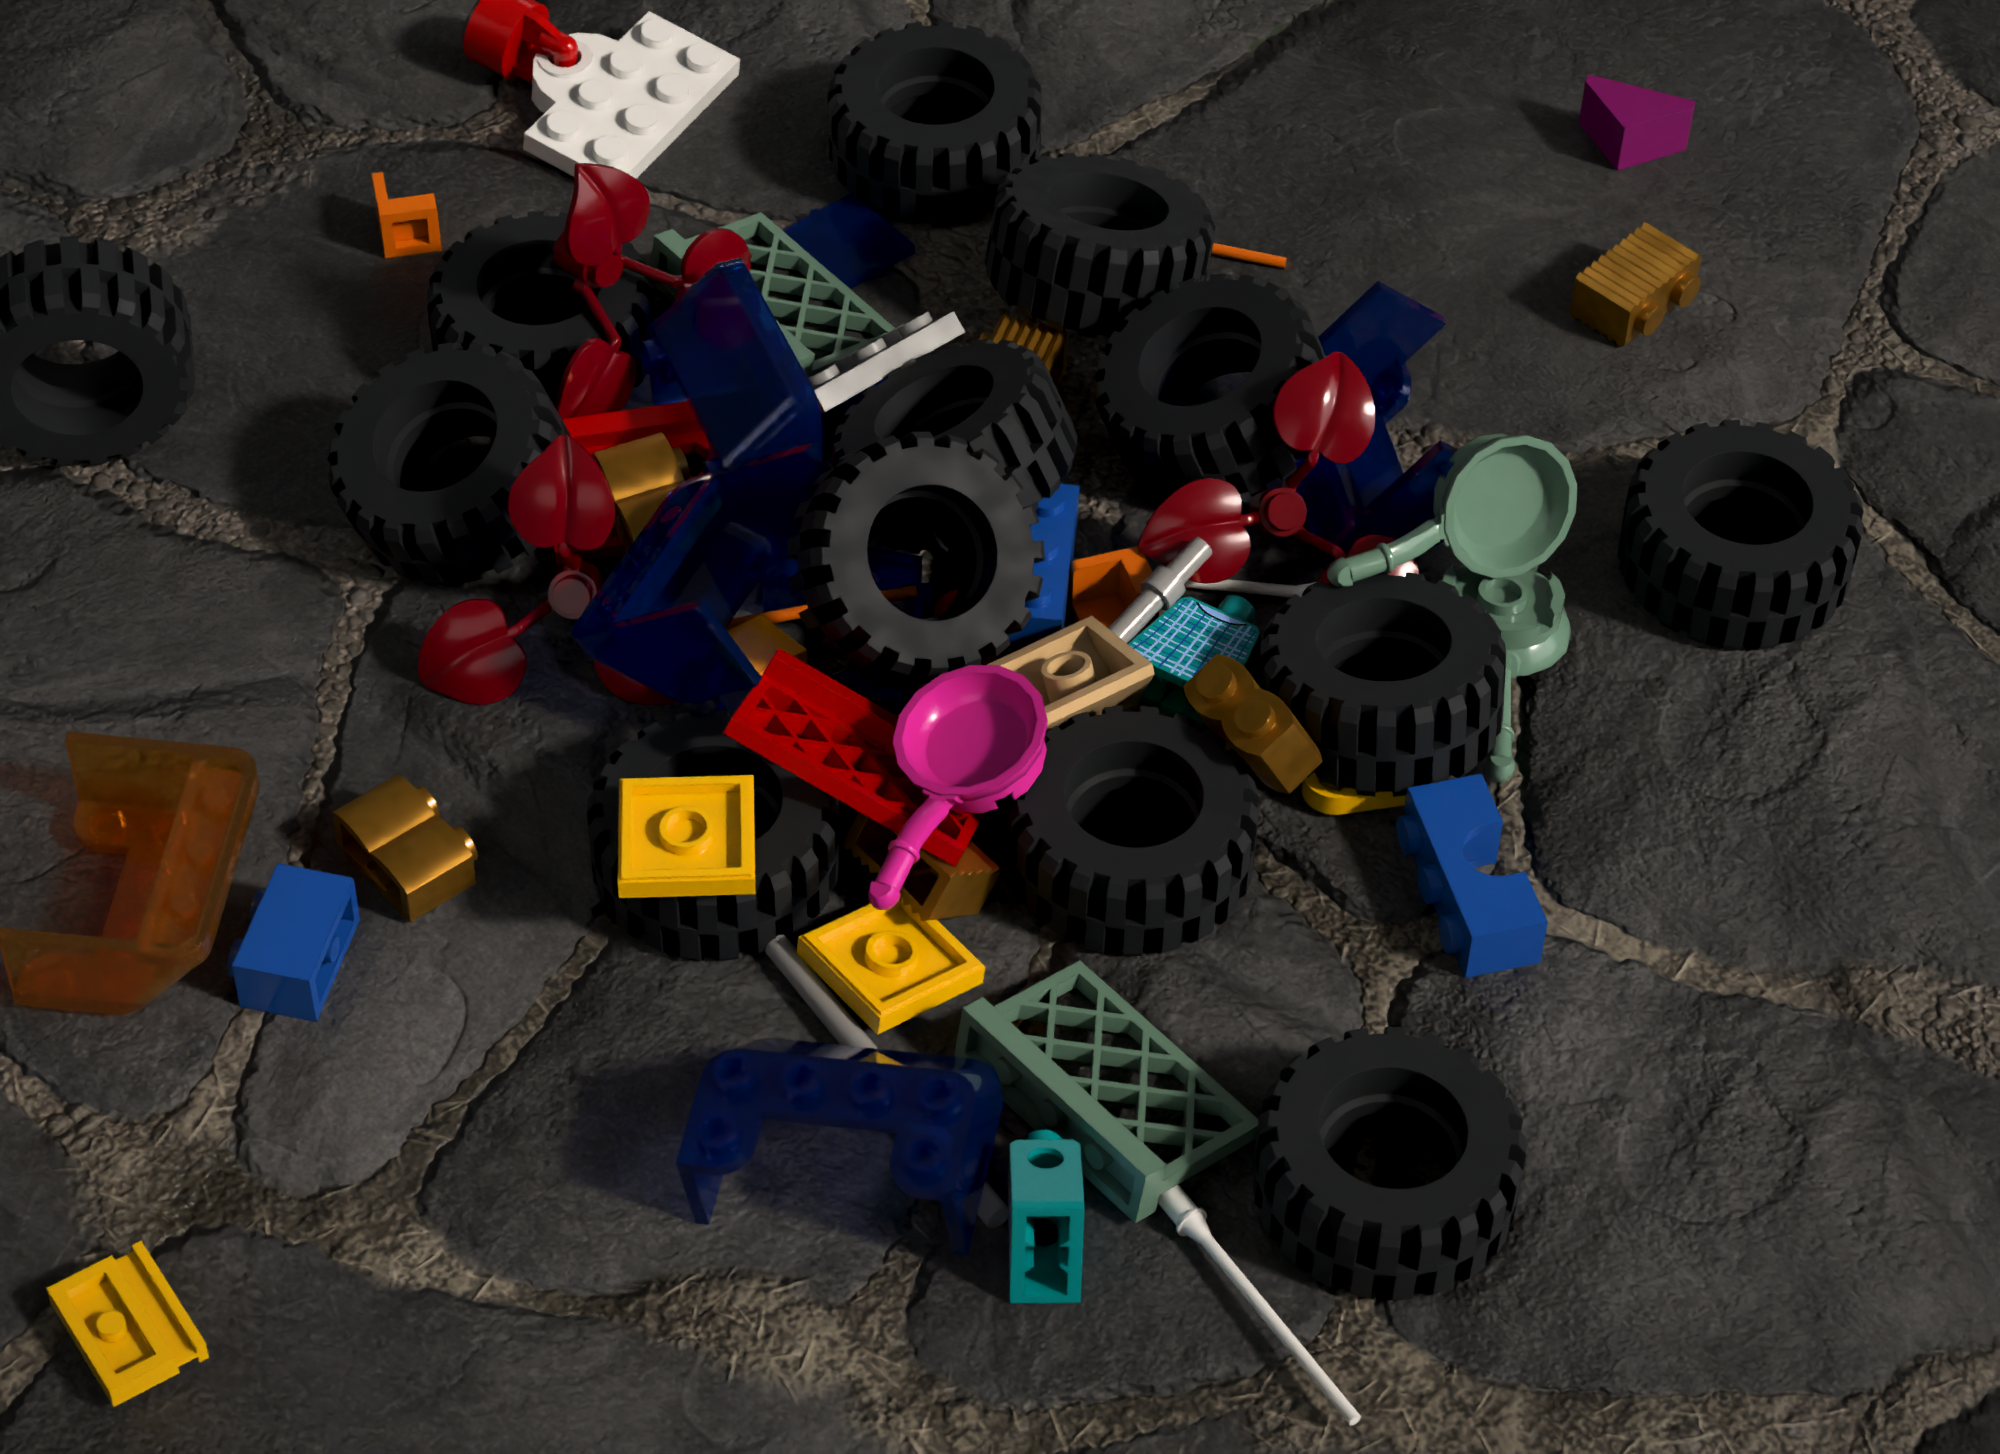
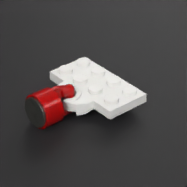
(599, 94)

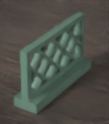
(819, 284)
(1068, 1105)

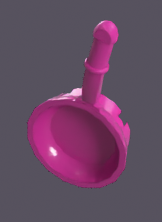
(965, 746)

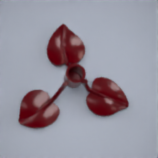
(604, 214)
(1316, 411)
(552, 502)

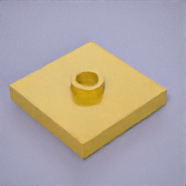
(686, 836)
(890, 963)

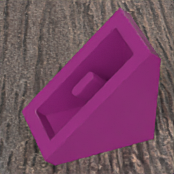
(1634, 122)

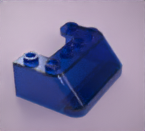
(935, 1103)

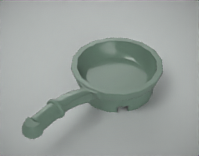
(1495, 509)
(1534, 632)

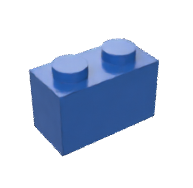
(294, 942)

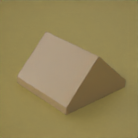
(1081, 671)

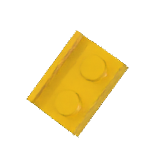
(127, 1323)

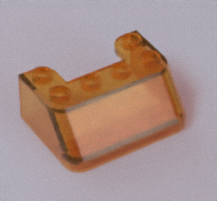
(182, 825)

